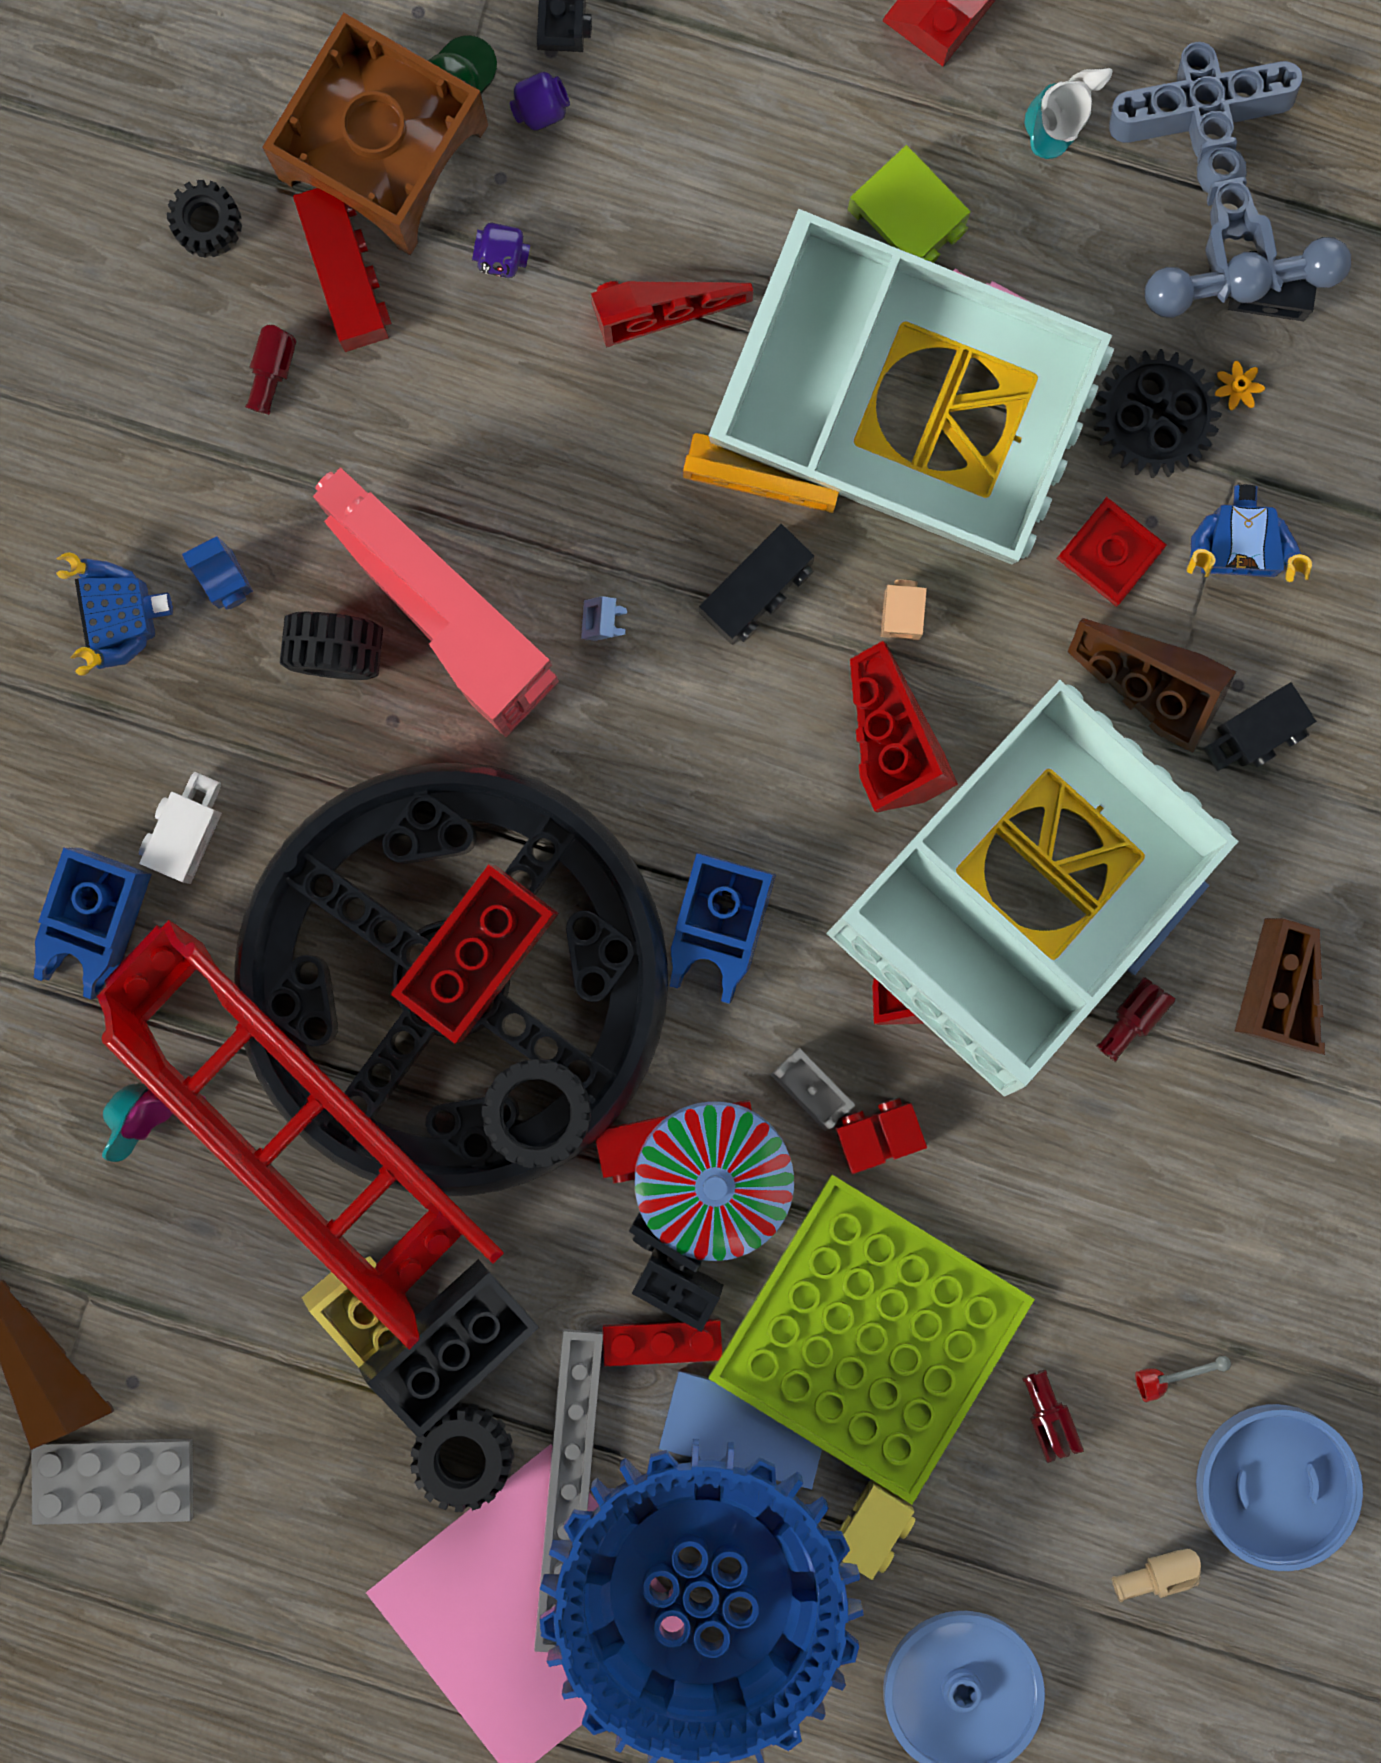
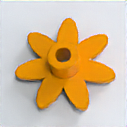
(1234, 390)

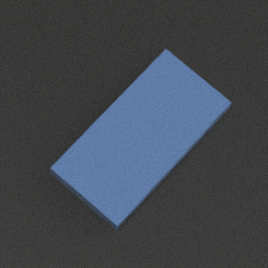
(717, 1416)

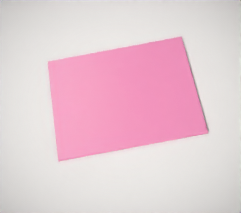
(472, 1616)

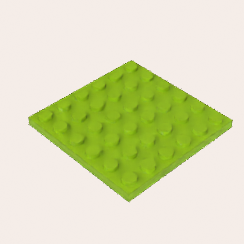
(871, 1339)

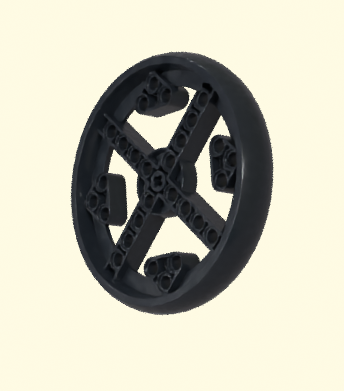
(389, 807)

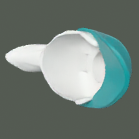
(1062, 112)

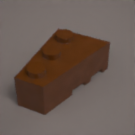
(1283, 987)

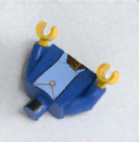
(1246, 541)

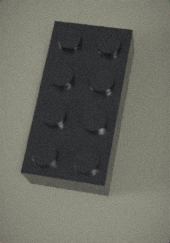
(460, 1343)

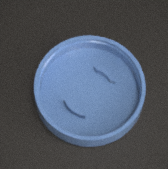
(1279, 1487)

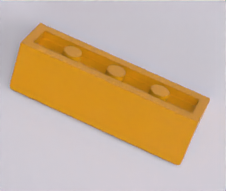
(733, 471)

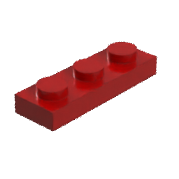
(661, 1343)

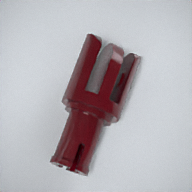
(270, 366)
(1136, 1017)
(1051, 1419)

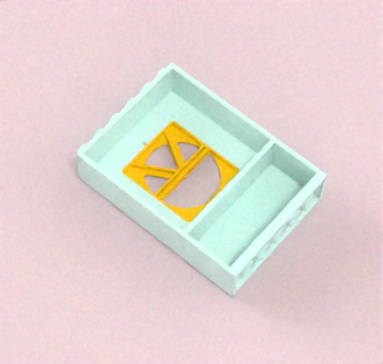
(833, 330)
(966, 967)

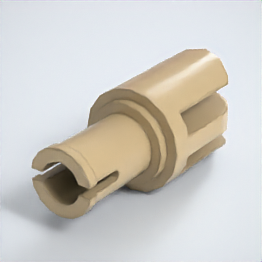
(1161, 1575)

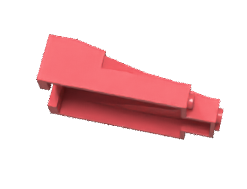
(474, 642)

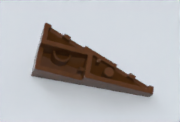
(41, 1379)

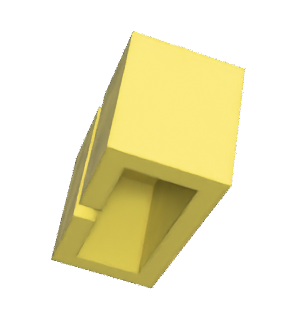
(875, 1528)

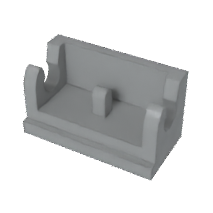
(812, 1089)

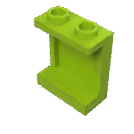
(911, 207)

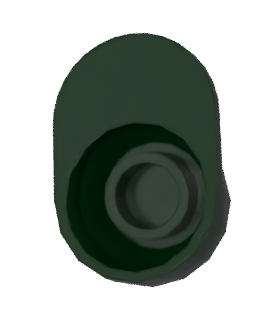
(469, 60)

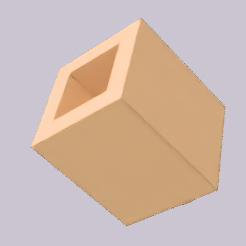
(903, 610)

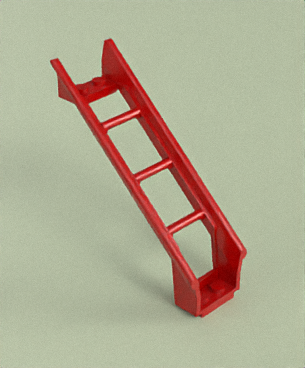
(134, 996)

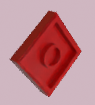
(1111, 551)

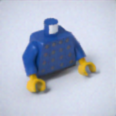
(113, 612)

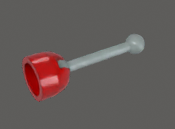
(1154, 1384)

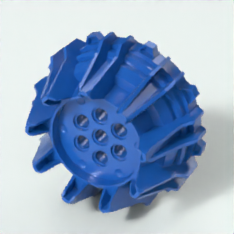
(674, 1689)

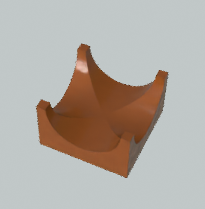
(374, 128)

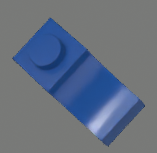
(218, 573)

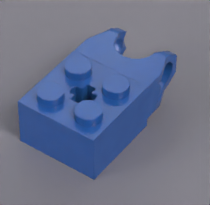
(85, 926)
(710, 933)

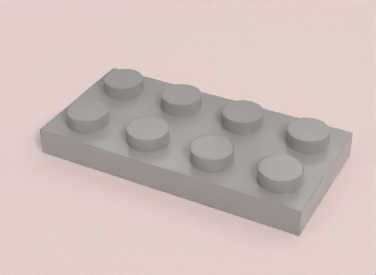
(112, 1481)

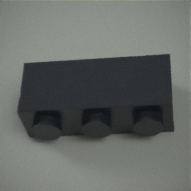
(758, 585)

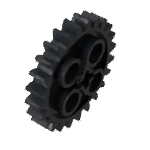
(1174, 385)

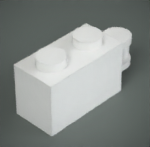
(182, 830)

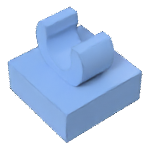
(600, 617)

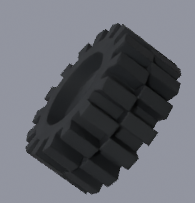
(194, 198)

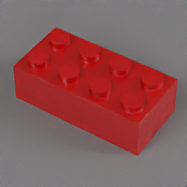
(474, 953)

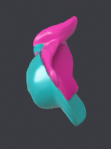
(131, 1118)

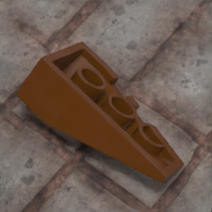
(1164, 682)

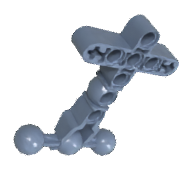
(1250, 274)

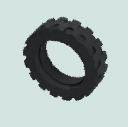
(494, 1113)

